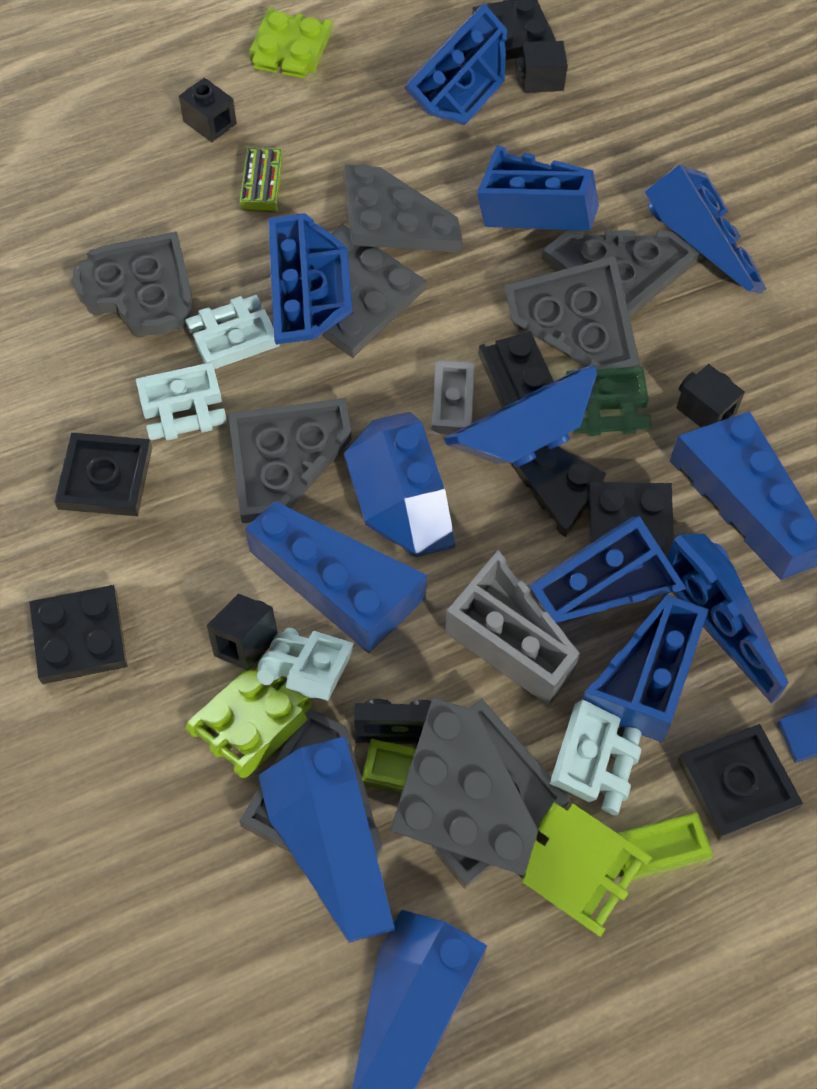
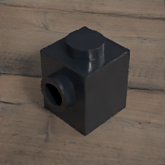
(542, 66)
(207, 109)
(709, 397)
(242, 631)

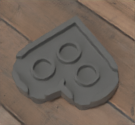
(138, 280)

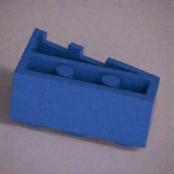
(536, 194)
(607, 573)
(650, 671)

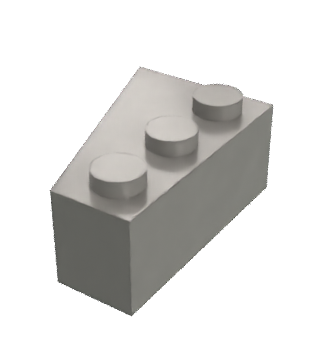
(511, 631)

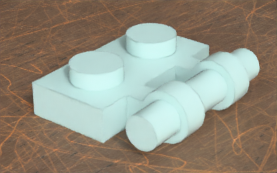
(234, 339)
(177, 392)
(309, 664)
(586, 754)

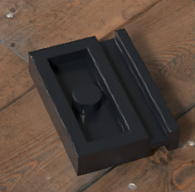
(515, 367)
(390, 722)

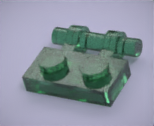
(620, 390)

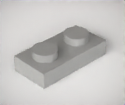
(452, 396)

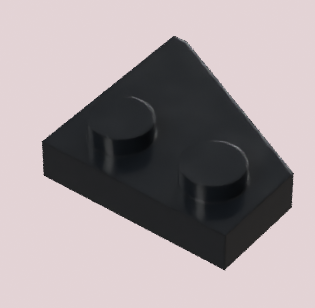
(560, 484)

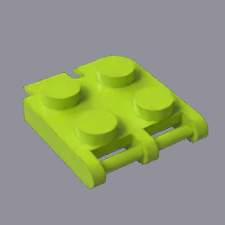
(289, 43)
(250, 719)
(581, 865)

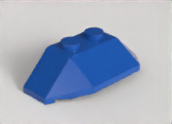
(463, 69)
(306, 279)
(530, 422)
(400, 485)

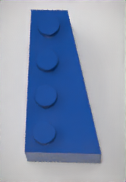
(752, 490)
(339, 576)

